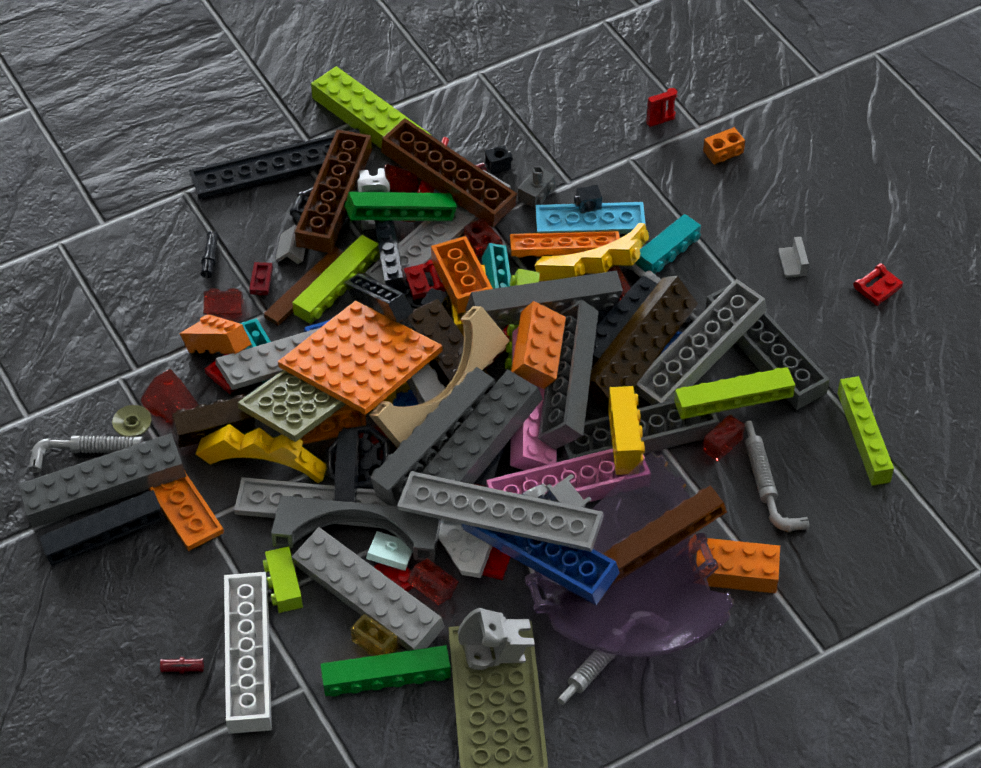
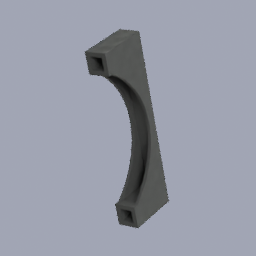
(301, 516)

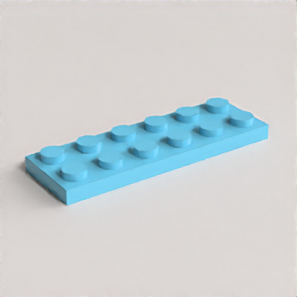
(567, 218)

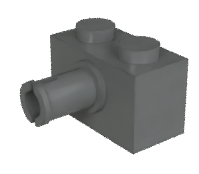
(536, 187)

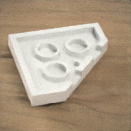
(465, 550)

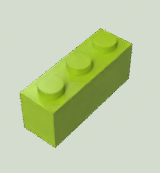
(282, 579)

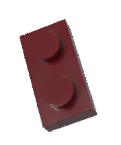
(261, 278)

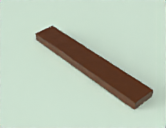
(283, 306)

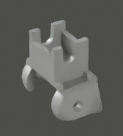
(370, 183)
(561, 492)
(490, 629)

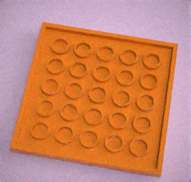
(360, 357)

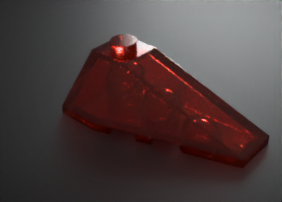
(167, 395)

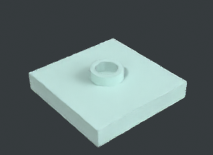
(389, 551)

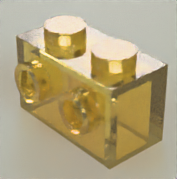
(373, 636)

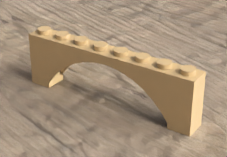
(481, 344)

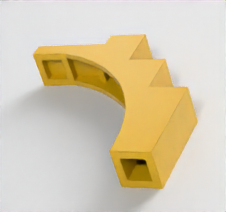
(598, 260)
(258, 444)

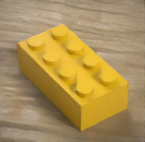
(625, 429)

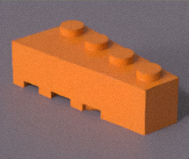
(215, 335)

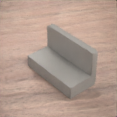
(288, 248)
(794, 259)

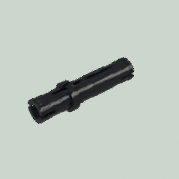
(208, 259)

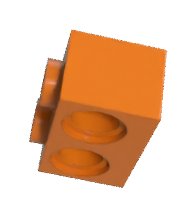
(724, 145)

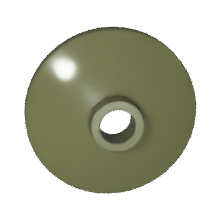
(130, 415)

